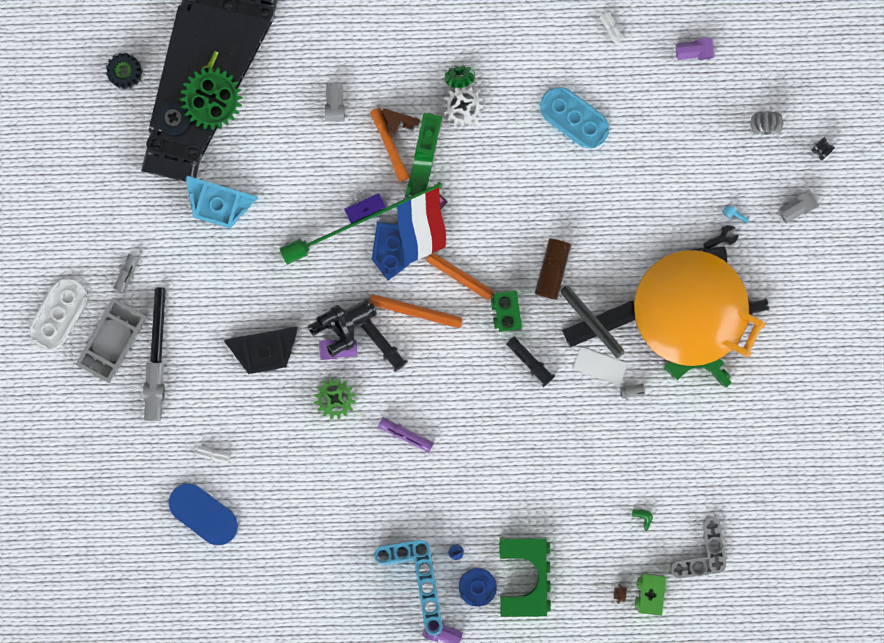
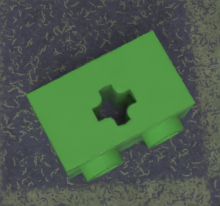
(657, 585)

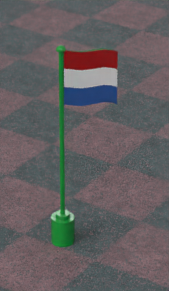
(418, 223)

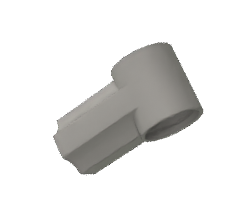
(334, 103)
(801, 205)

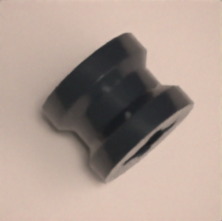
(823, 148)

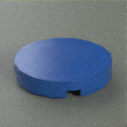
(477, 587)

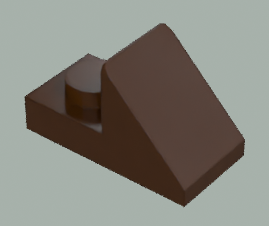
(394, 119)

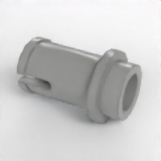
(632, 391)

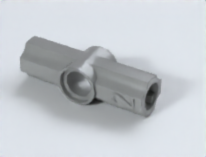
(153, 391)

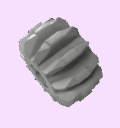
(766, 123)

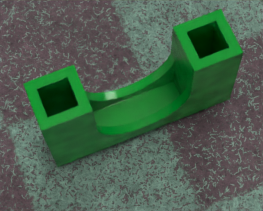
(535, 602)

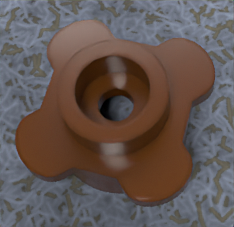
(620, 594)

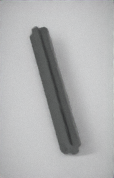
(592, 321)

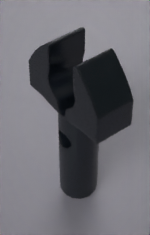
(721, 238)

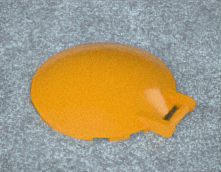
(694, 309)

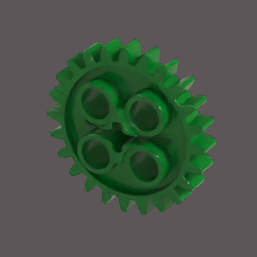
(203, 114)

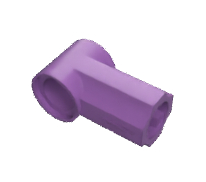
(700, 49)
(324, 355)
(448, 634)

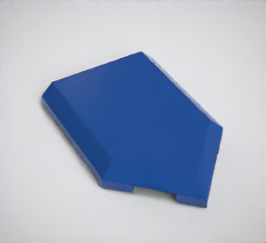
(388, 250)

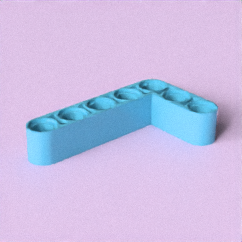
(422, 579)

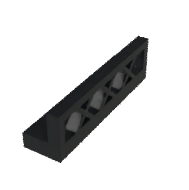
(610, 320)

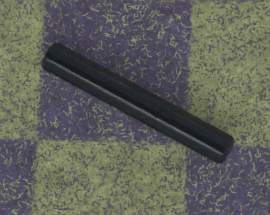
(158, 323)

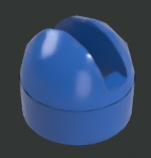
(453, 548)

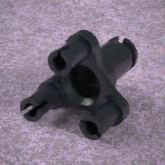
(343, 324)

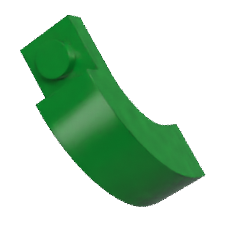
(721, 376)

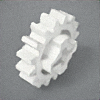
(455, 108)

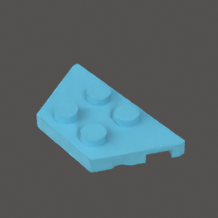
(216, 202)

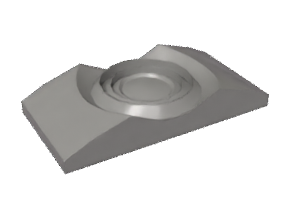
(111, 340)

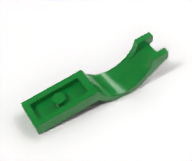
(424, 153)

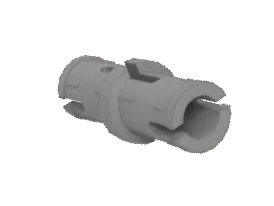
(126, 273)

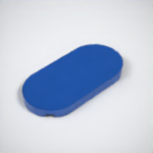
(203, 514)

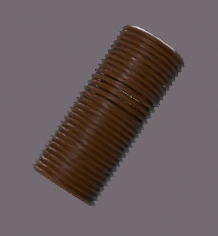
(552, 274)

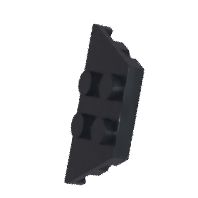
(264, 350)

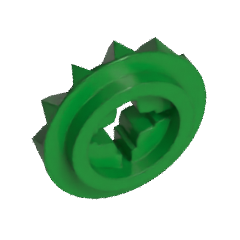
(454, 79)

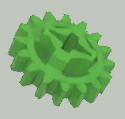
(340, 390)

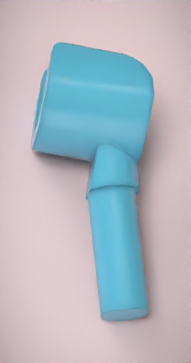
(729, 211)

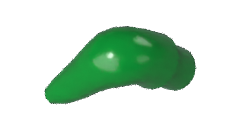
(646, 515)

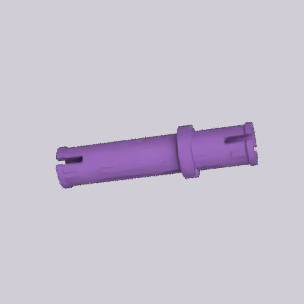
(405, 434)

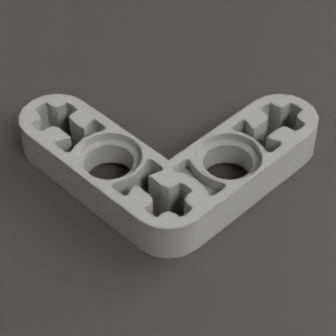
(707, 560)

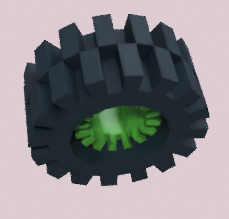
(113, 70)

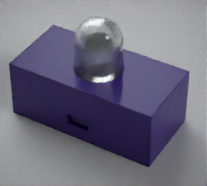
(363, 206)

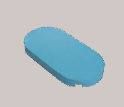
(574, 117)

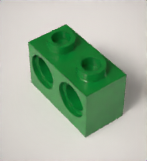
(512, 311)

